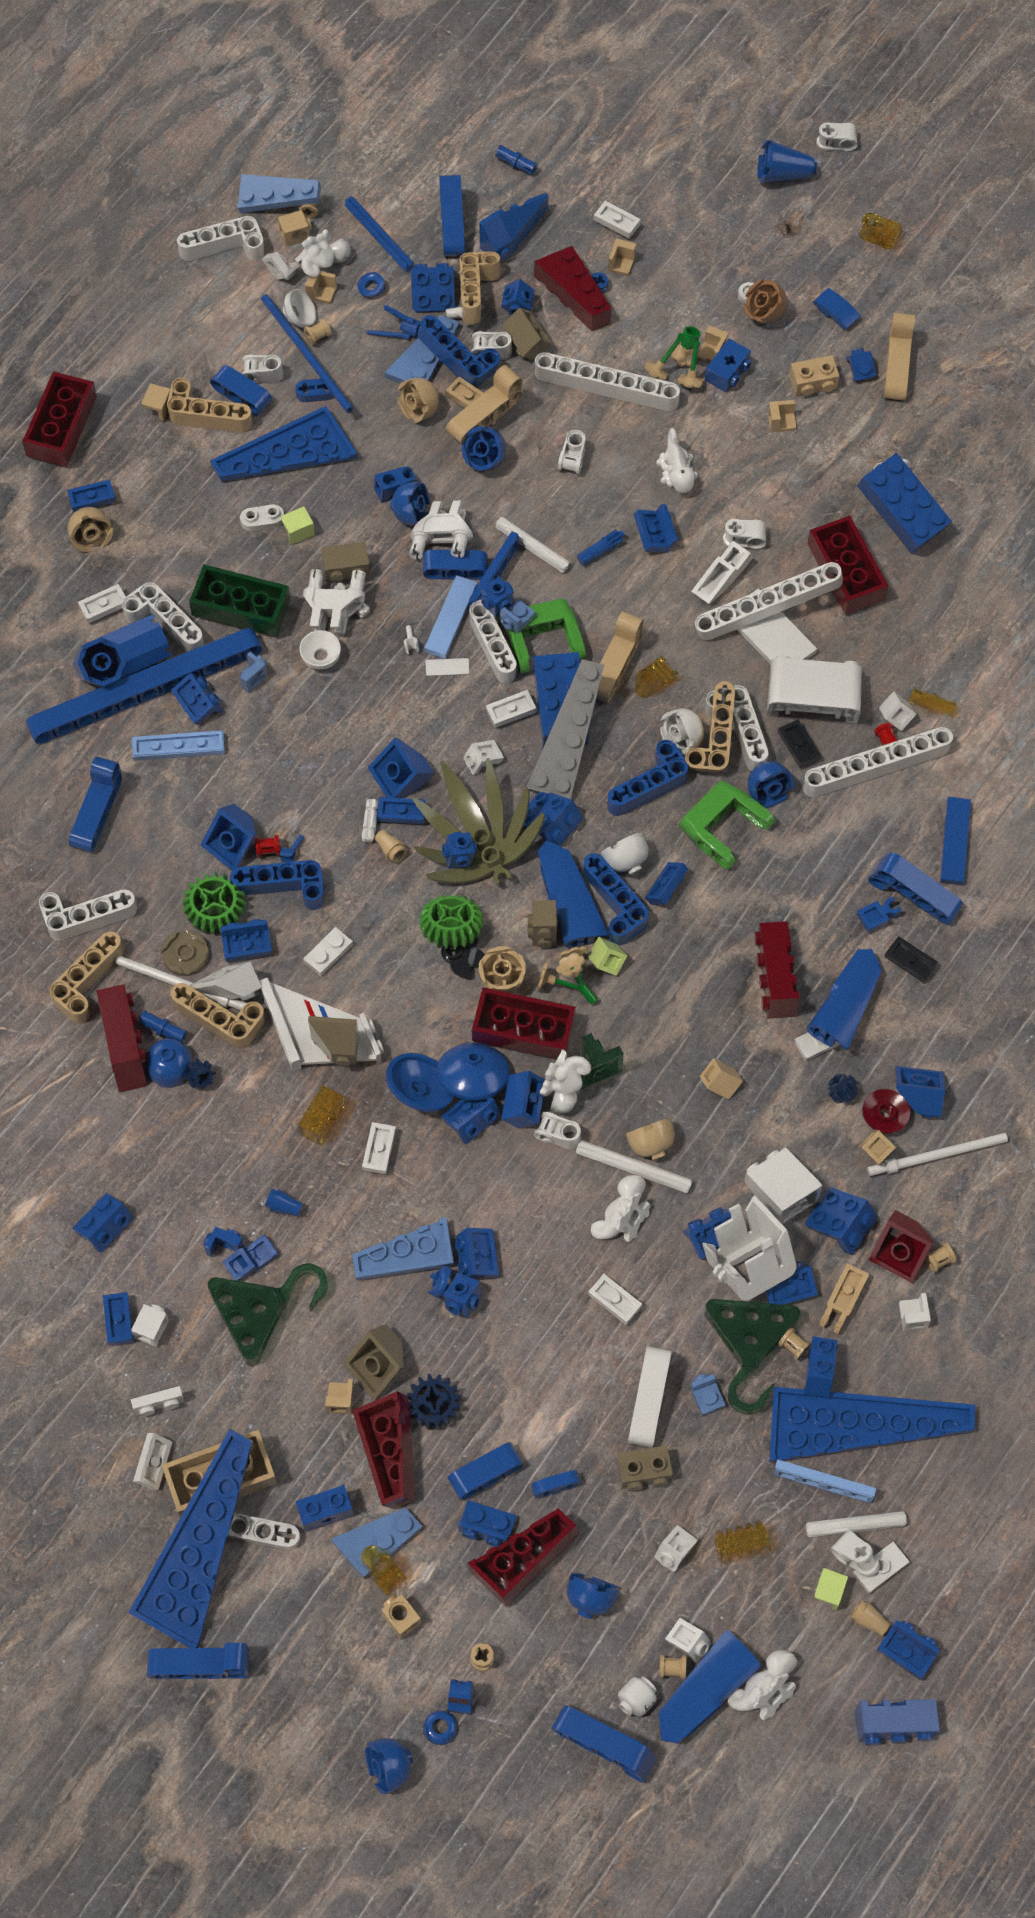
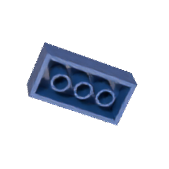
(904, 503)
(552, 681)

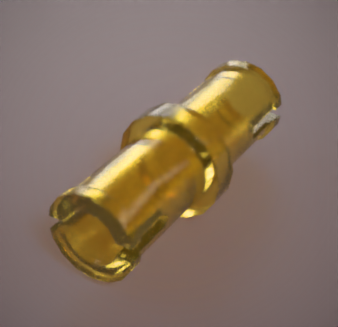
(933, 702)

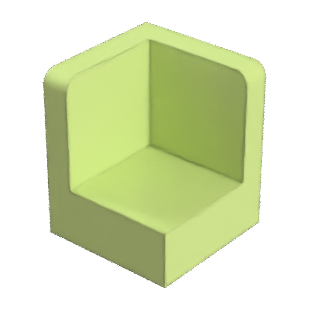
(298, 525)
(607, 956)
(830, 1587)

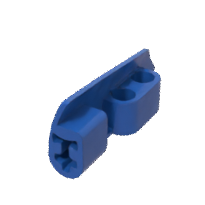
(575, 909)
(846, 1001)
(706, 1687)

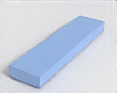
(450, 617)
(178, 745)
(824, 1481)

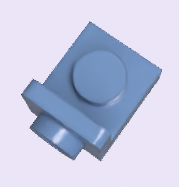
(516, 616)
(255, 673)
(707, 1394)

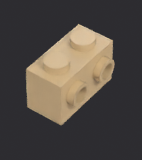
(814, 376)

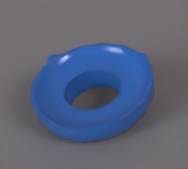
(372, 277)
(440, 1281)
(440, 1739)

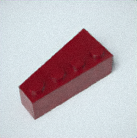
(572, 283)
(777, 970)
(122, 1037)
(388, 1447)
(524, 1556)

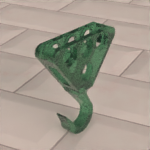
(248, 1295)
(749, 1356)

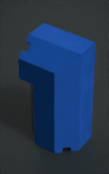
(121, 652)

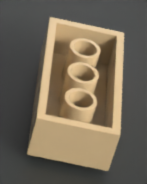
(187, 1472)

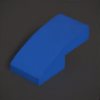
(837, 307)
(251, 1259)

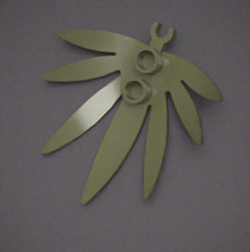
(492, 849)

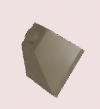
(336, 1038)
(376, 1360)

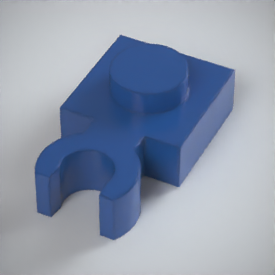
(876, 916)

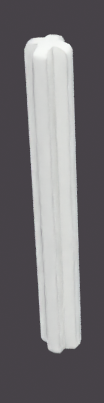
(634, 1166)

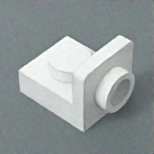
(278, 267)
(478, 753)
(675, 1548)
(689, 1640)

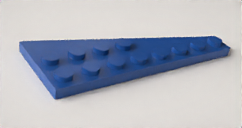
(845, 1422)
(185, 1574)

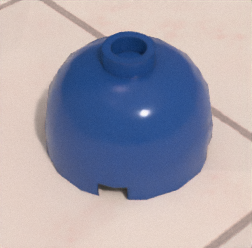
(484, 448)
(410, 502)
(770, 783)
(168, 1062)
(591, 1595)
(389, 1763)

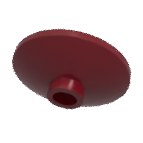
(887, 1102)

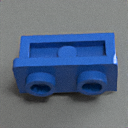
(656, 529)
(246, 940)
(103, 1222)
(909, 1649)

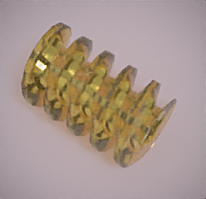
(741, 1540)

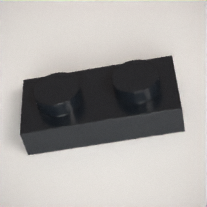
(799, 743)
(911, 959)

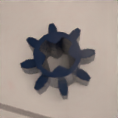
(204, 1078)
(842, 1088)

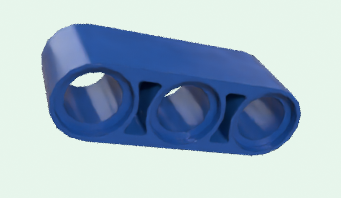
(241, 389)
(442, 565)
(485, 1471)

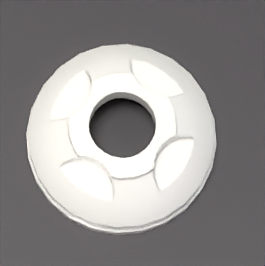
(299, 308)
(316, 642)

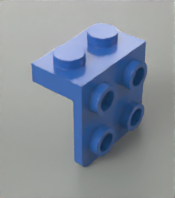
(432, 287)
(560, 816)
(843, 1218)

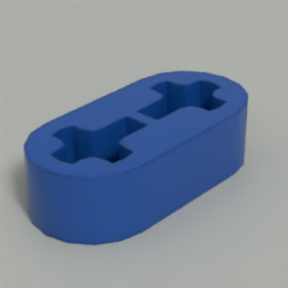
(315, 390)
(556, 1484)

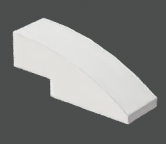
(722, 573)

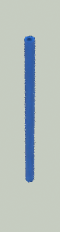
(307, 354)

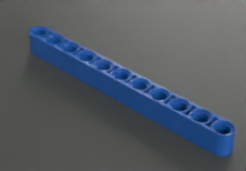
(142, 686)

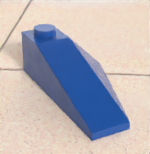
(506, 230)

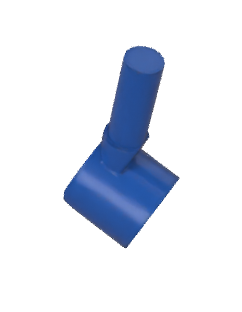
(288, 854)

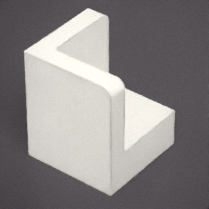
(897, 711)
(915, 1313)

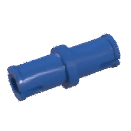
(516, 160)
(162, 1026)

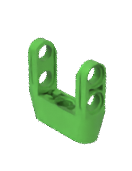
(548, 617)
(711, 810)

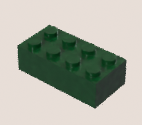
(239, 600)

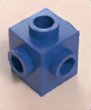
(517, 296)
(496, 595)
(459, 850)
(462, 1295)

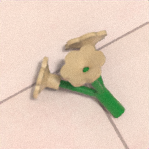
(570, 965)

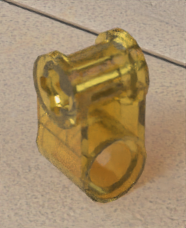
(881, 232)
(658, 676)
(384, 1571)

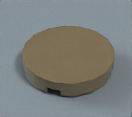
(185, 953)

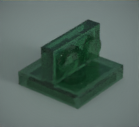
(602, 1064)

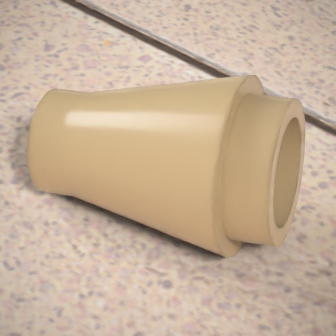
(391, 847)
(868, 1617)

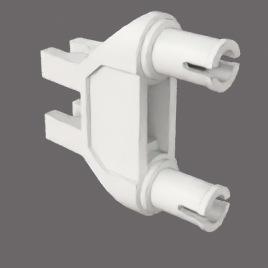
(442, 528)
(333, 602)

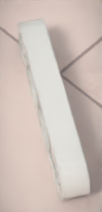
(254, 1523)

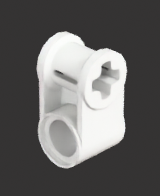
(839, 137)
(496, 340)
(263, 368)
(572, 455)
(746, 533)
(554, 1128)
(856, 1554)

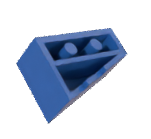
(896, 1721)

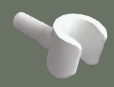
(410, 642)

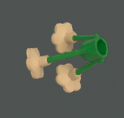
(684, 355)

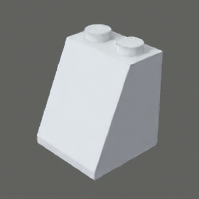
(783, 1185)

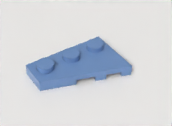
(386, 1532)

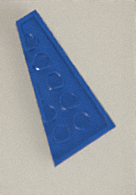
(299, 444)

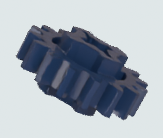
(443, 1399)

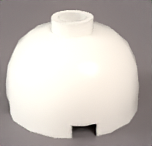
(683, 728)
(627, 854)

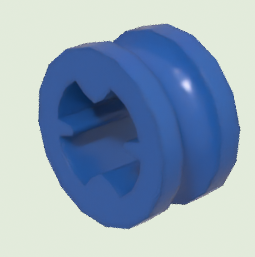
(600, 277)

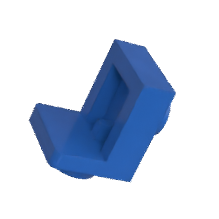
(861, 364)
(228, 1239)

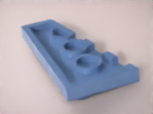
(269, 192)
(418, 358)
(416, 1251)

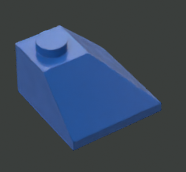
(400, 770)
(230, 836)
(921, 1089)

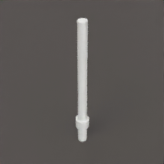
(171, 979)
(892, 1165)

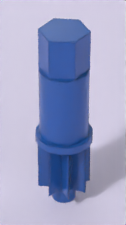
(600, 547)

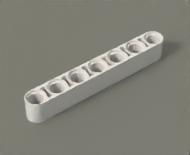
(619, 383)
(762, 610)
(884, 754)

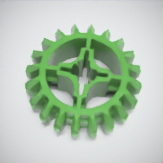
(207, 916)
(450, 927)

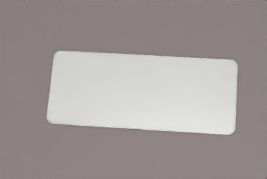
(447, 666)

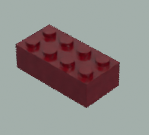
(59, 419)
(844, 545)
(523, 1023)

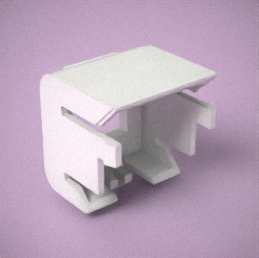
(738, 1244)

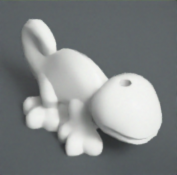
(320, 254)
(676, 465)
(565, 1080)
(624, 1213)
(768, 1687)

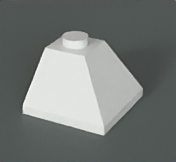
(230, 982)

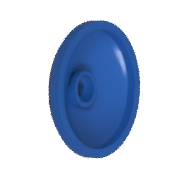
(473, 1071)
(416, 1083)

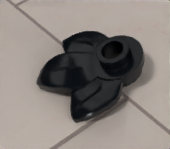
(464, 959)

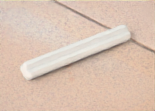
(533, 545)
(856, 1524)

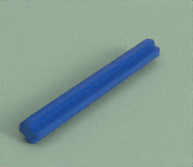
(379, 234)

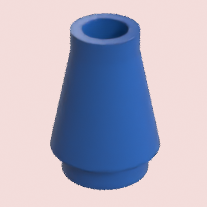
(282, 1203)

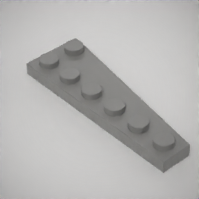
(563, 750)

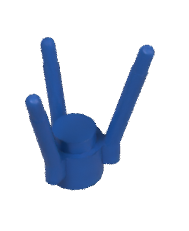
(408, 326)

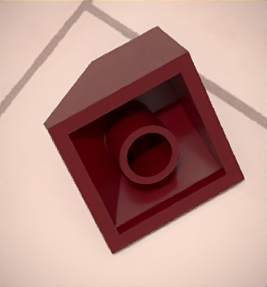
(902, 1246)

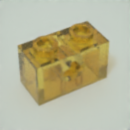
(321, 1115)

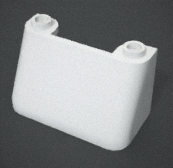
(814, 687)

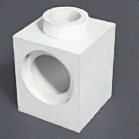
(150, 1324)

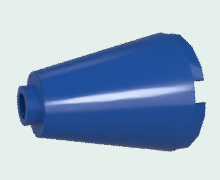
(783, 163)

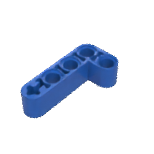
(452, 215)
(434, 332)
(105, 783)
(623, 799)
(278, 884)
(916, 886)
(611, 895)
(199, 1663)
(605, 1742)

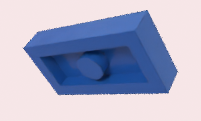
(91, 495)
(399, 811)
(666, 883)
(117, 1318)

